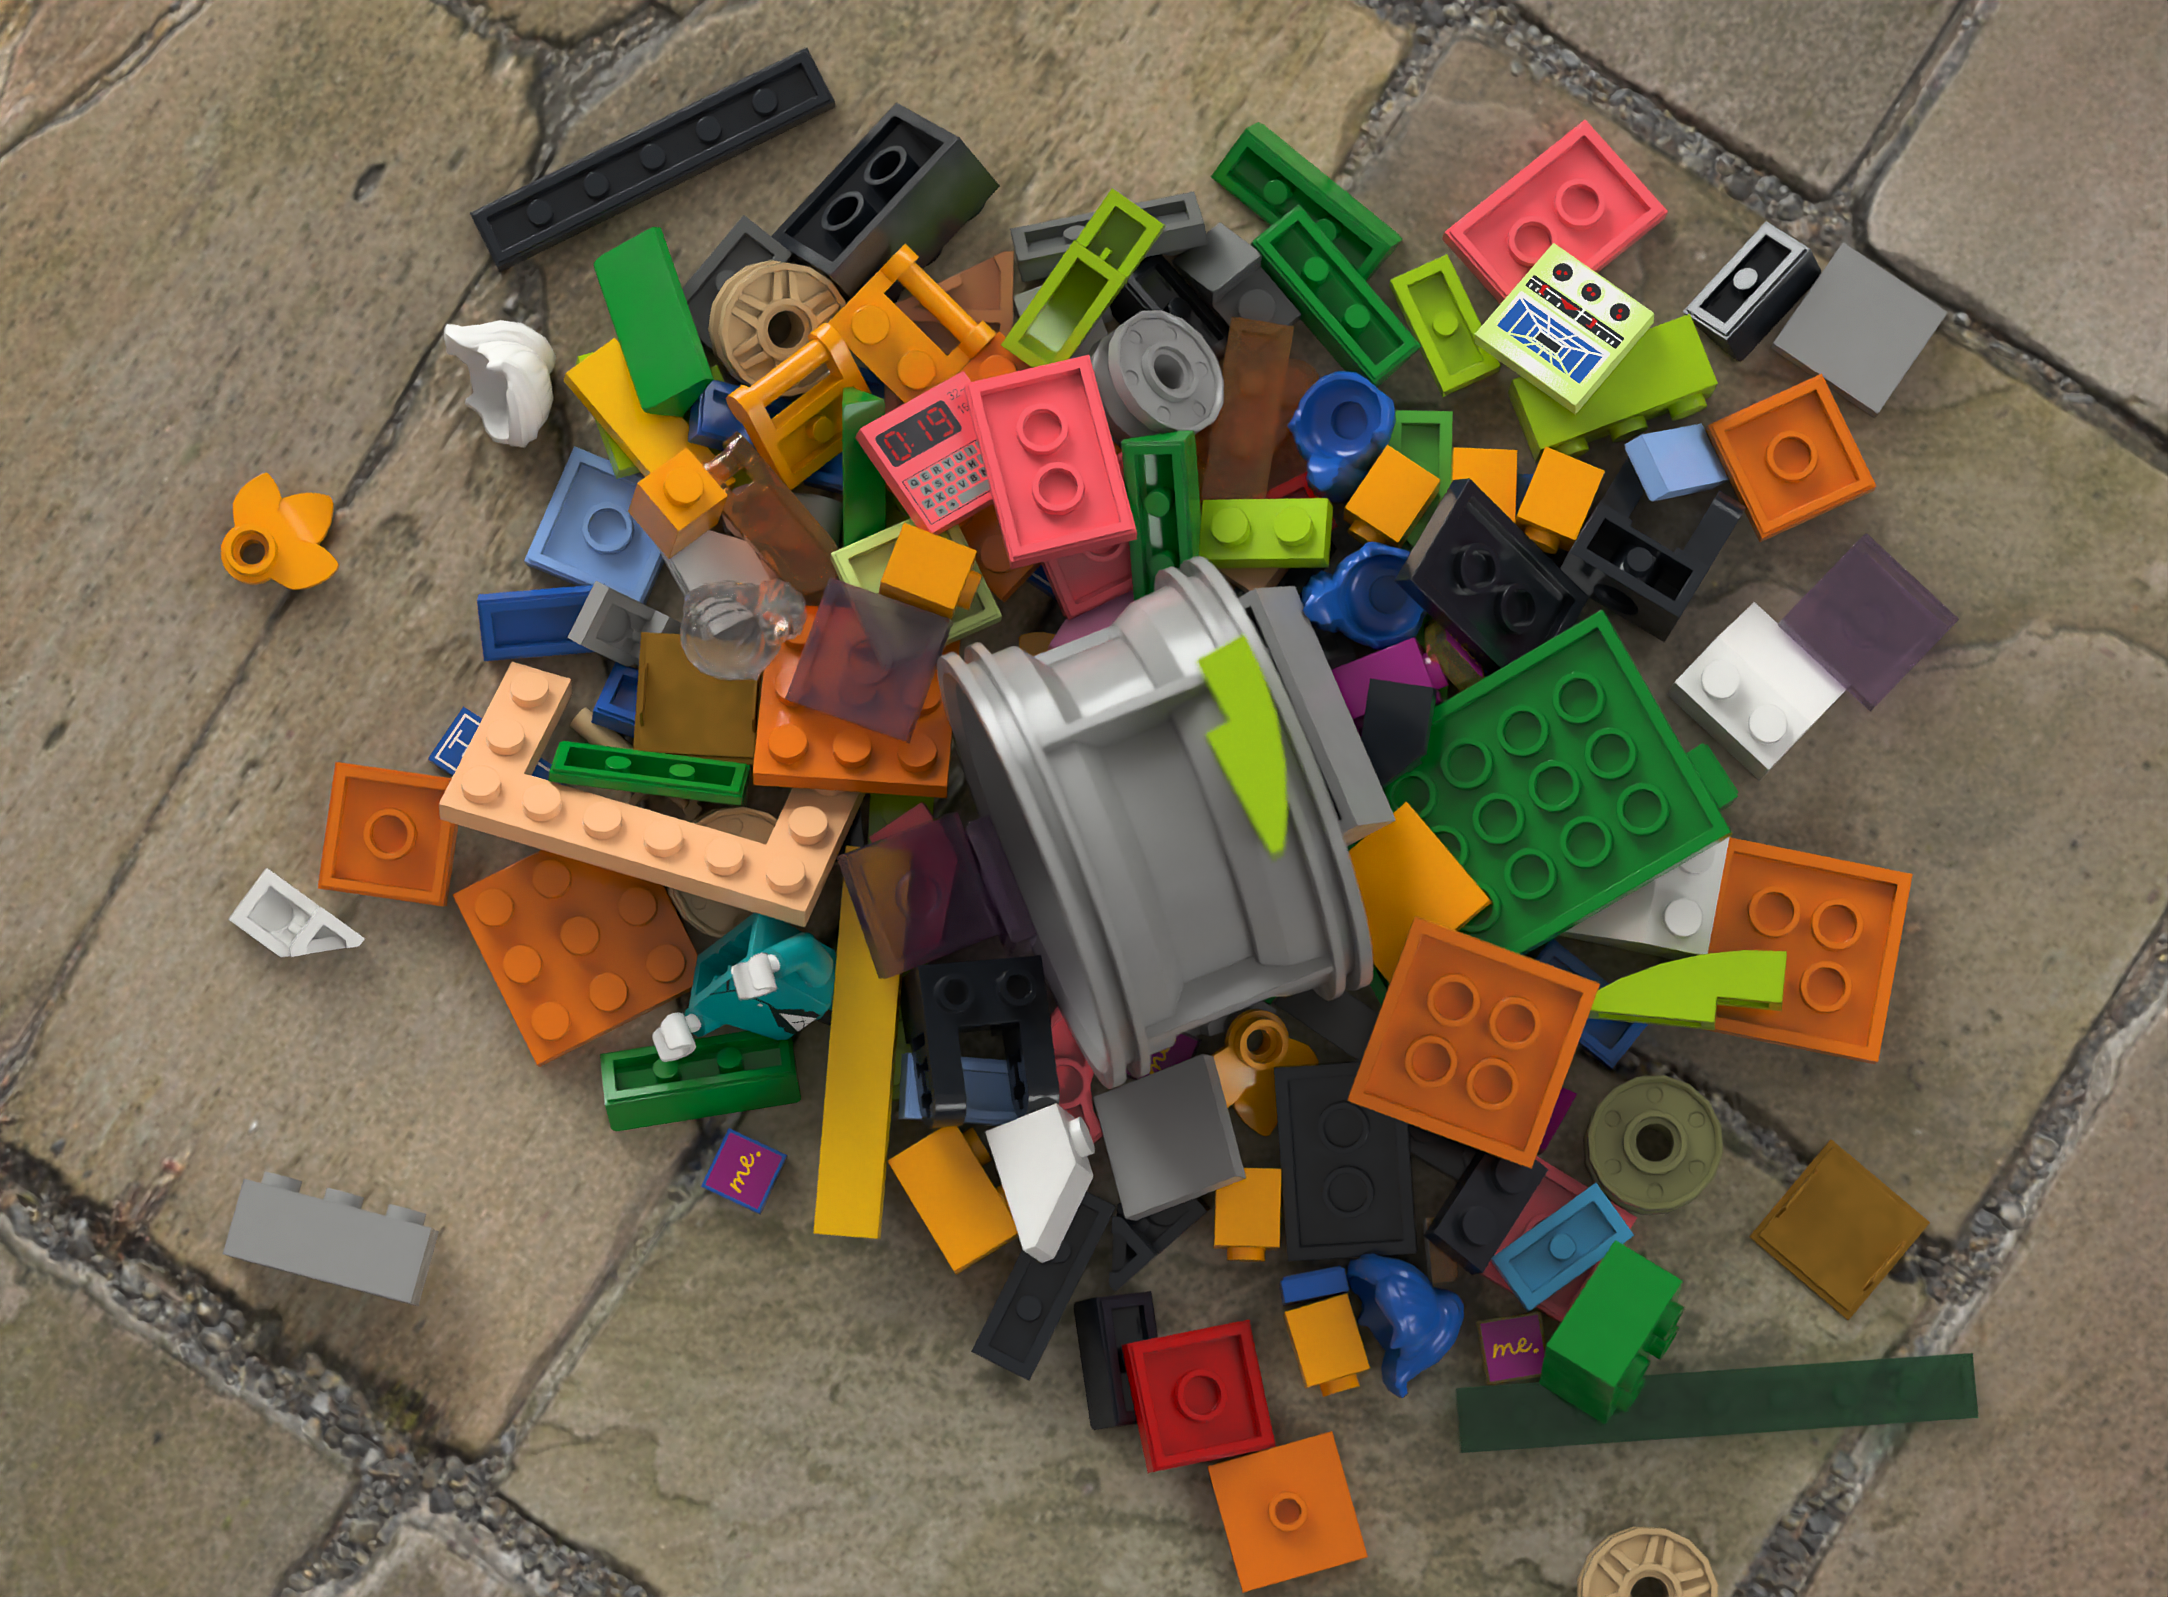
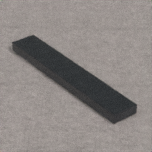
(653, 159)

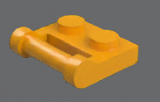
(896, 346)
(811, 427)

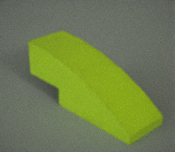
(1084, 282)
(1249, 741)
(1691, 988)

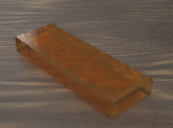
(1249, 417)

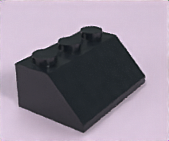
(892, 189)

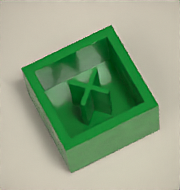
(1610, 1333)

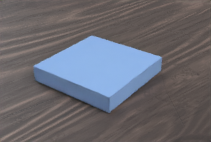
(592, 534)

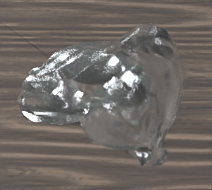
(738, 626)

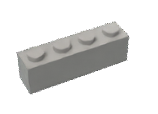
(1320, 710)

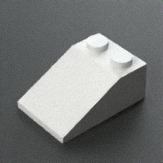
(1667, 915)

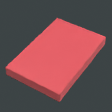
(1568, 197)
(1050, 461)

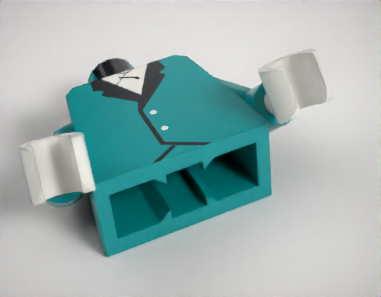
(755, 979)

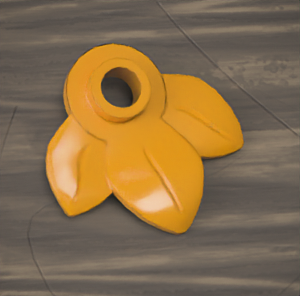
(287, 530)
(1249, 1075)

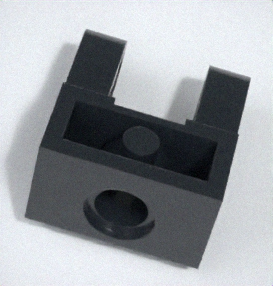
(1637, 573)
(976, 997)

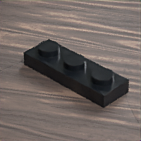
(1040, 1293)

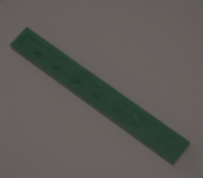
(1726, 1403)

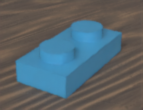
(1561, 1247)

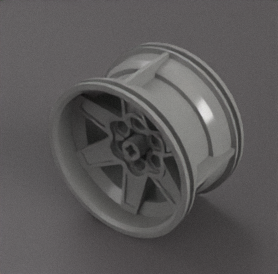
(1131, 839)

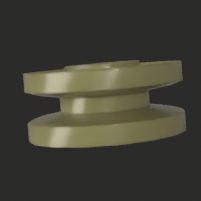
(1675, 1112)

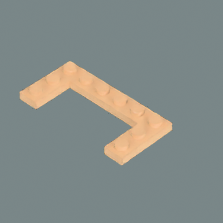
(500, 797)

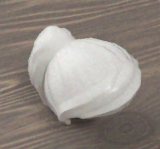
(508, 377)

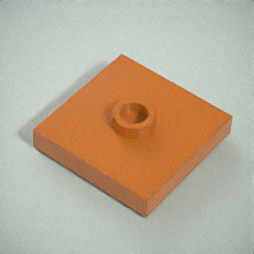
(1790, 457)
(388, 835)
(1287, 1511)

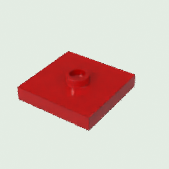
(1198, 1396)

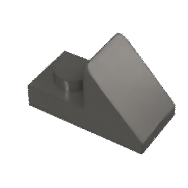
(1232, 281)

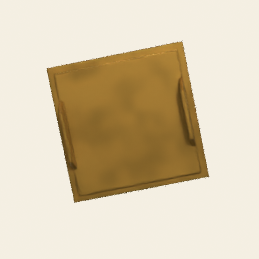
(690, 711)
(1839, 1229)

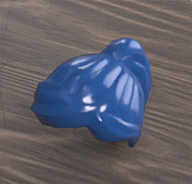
(1341, 432)
(1364, 598)
(1405, 1315)

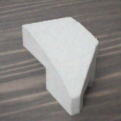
(289, 920)

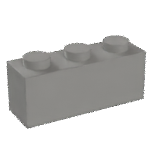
(332, 1238)

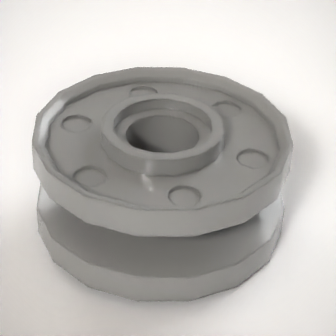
(1156, 377)

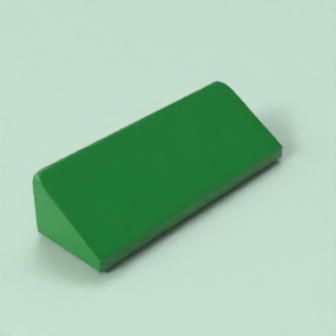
(1276, 178)
(1334, 298)
(653, 324)
(862, 483)
(1163, 503)
(650, 773)
(716, 1079)

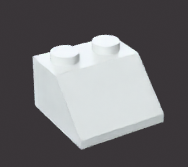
(1755, 691)

